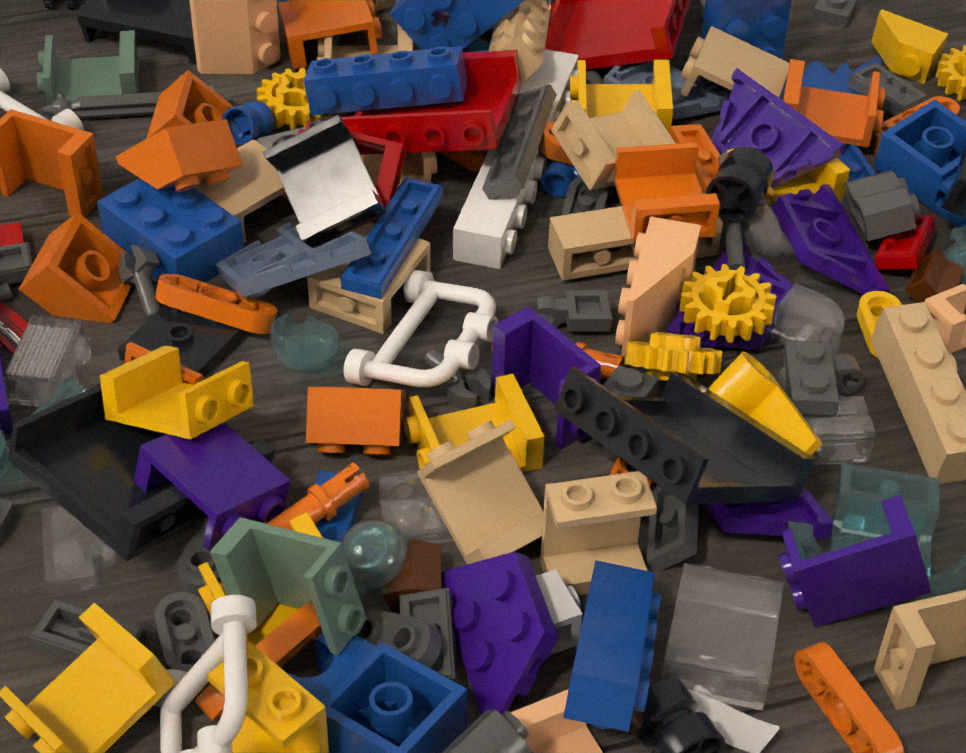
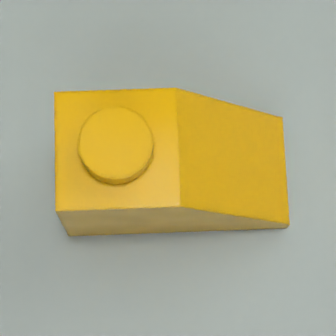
(908, 46)

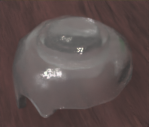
(764, 234)

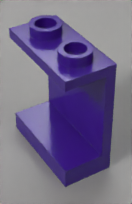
(540, 356)
(218, 475)
(858, 575)

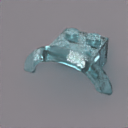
(860, 517)

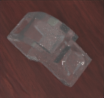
(808, 316)

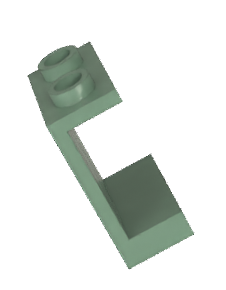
(89, 75)
(291, 570)

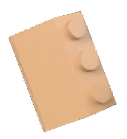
(235, 35)

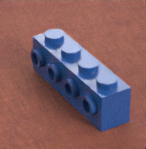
(386, 80)
(614, 648)

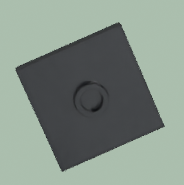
(199, 339)

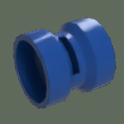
(249, 121)

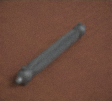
(112, 105)

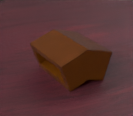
(933, 277)
(418, 573)

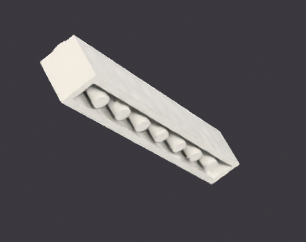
(489, 226)

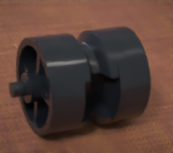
(741, 183)
(672, 724)

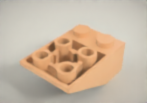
(656, 279)

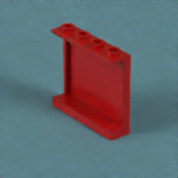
(616, 30)
(452, 126)

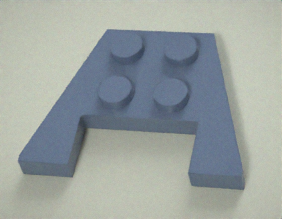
(699, 100)
(286, 259)

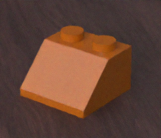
(187, 103)
(184, 156)
(77, 273)
(355, 417)

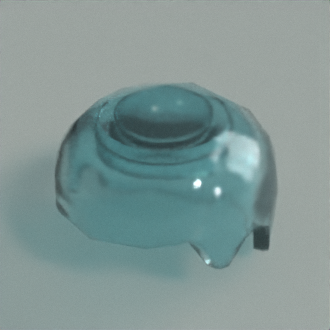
(303, 345)
(374, 552)

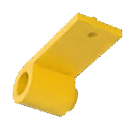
(760, 396)

